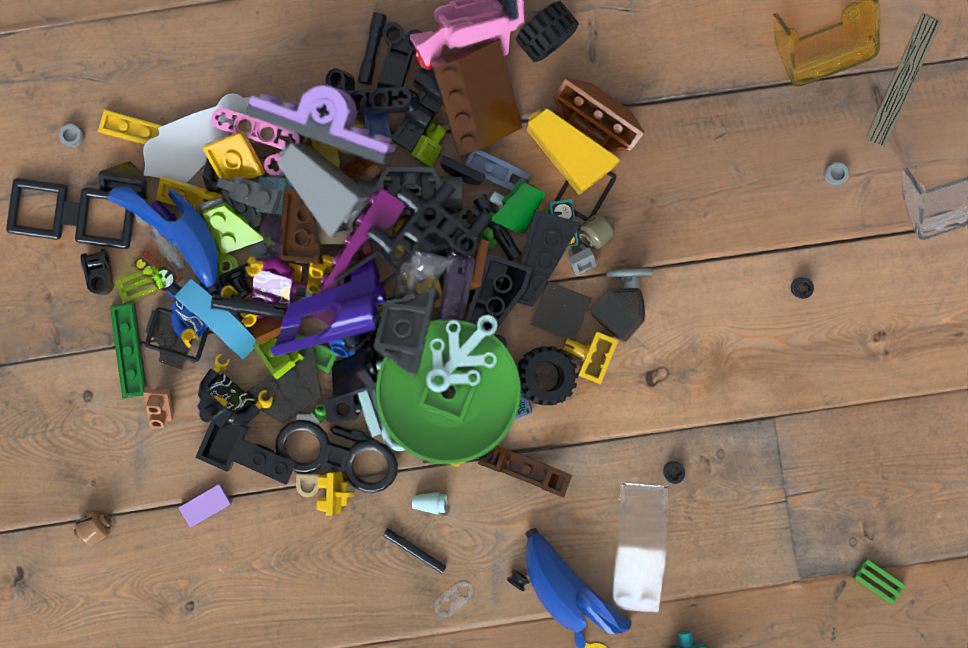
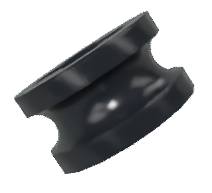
(806, 294)
(679, 477)
(518, 580)

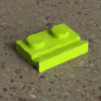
(277, 364)

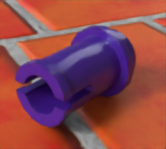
(163, 212)

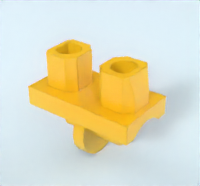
(317, 272)
(336, 494)

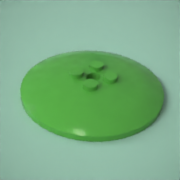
(455, 427)

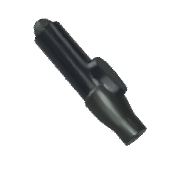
(354, 434)

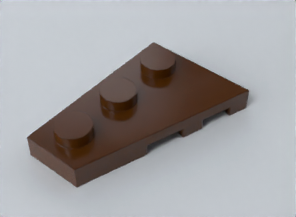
(299, 231)

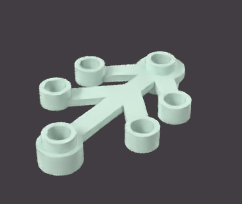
(460, 356)

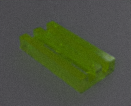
(156, 277)

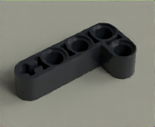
(373, 97)

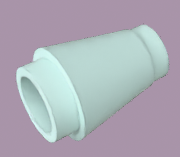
(430, 502)

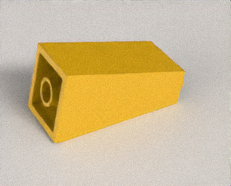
(571, 152)

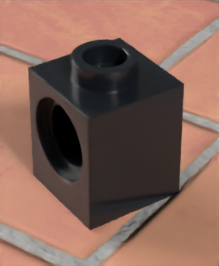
(332, 409)

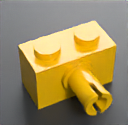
(594, 356)

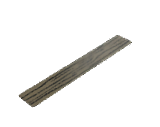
(903, 80)

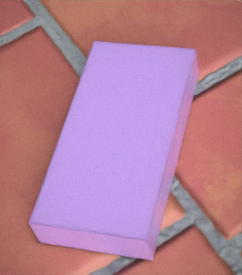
(205, 505)

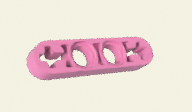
(256, 130)

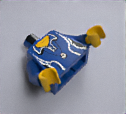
(186, 323)

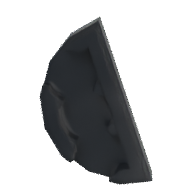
(458, 169)

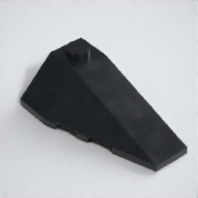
(499, 291)

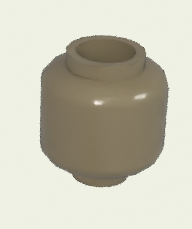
(597, 231)

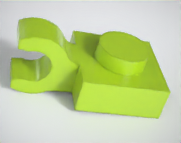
(427, 147)

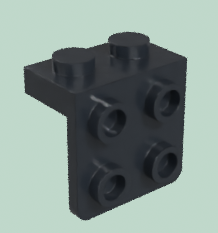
(355, 372)

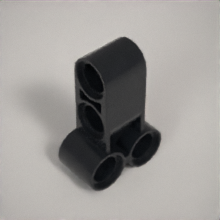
(397, 58)

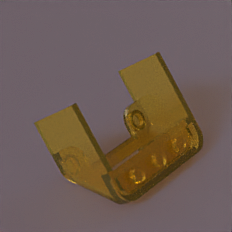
(831, 48)

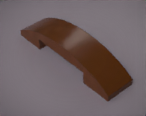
(528, 470)

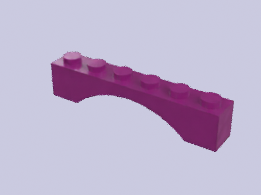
(383, 213)

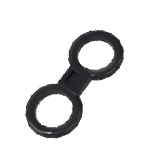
(339, 457)

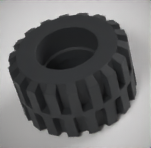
(547, 31)
(565, 371)

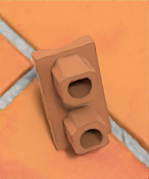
(158, 406)

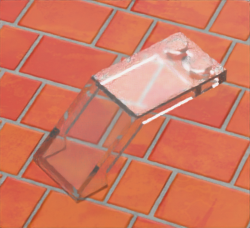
(640, 547)

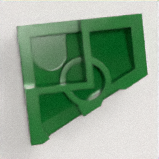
(519, 207)

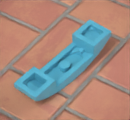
(219, 321)

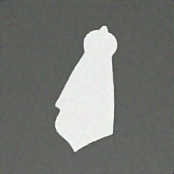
(179, 146)

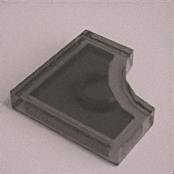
(168, 339)

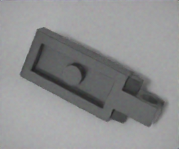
(251, 193)

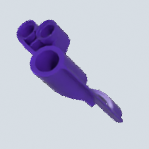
(354, 307)

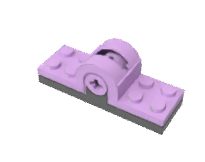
(314, 122)

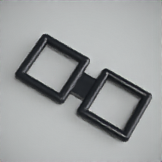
(65, 214)

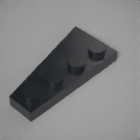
(544, 249)

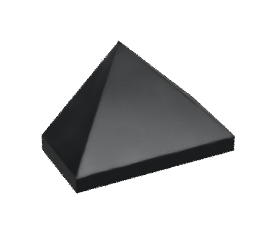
(123, 175)

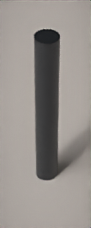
(415, 551)

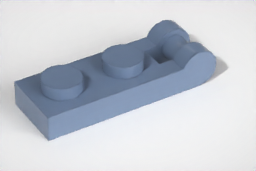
(496, 170)

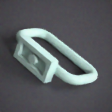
(372, 416)

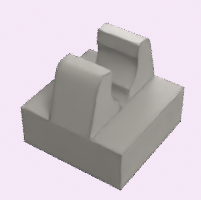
(582, 261)

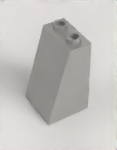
(324, 188)

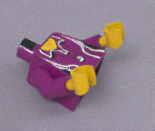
(272, 284)

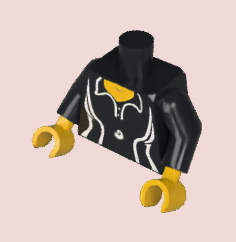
(225, 401)

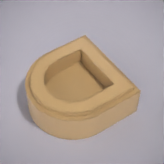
(307, 484)

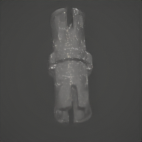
(168, 250)

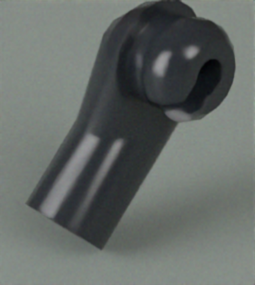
(209, 178)

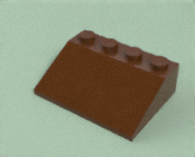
(476, 96)

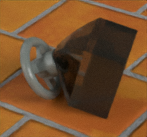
(622, 309)

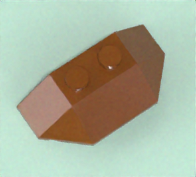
(597, 115)

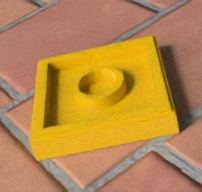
(234, 157)

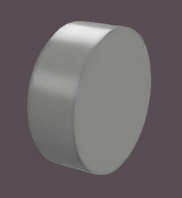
(71, 135)
(836, 173)

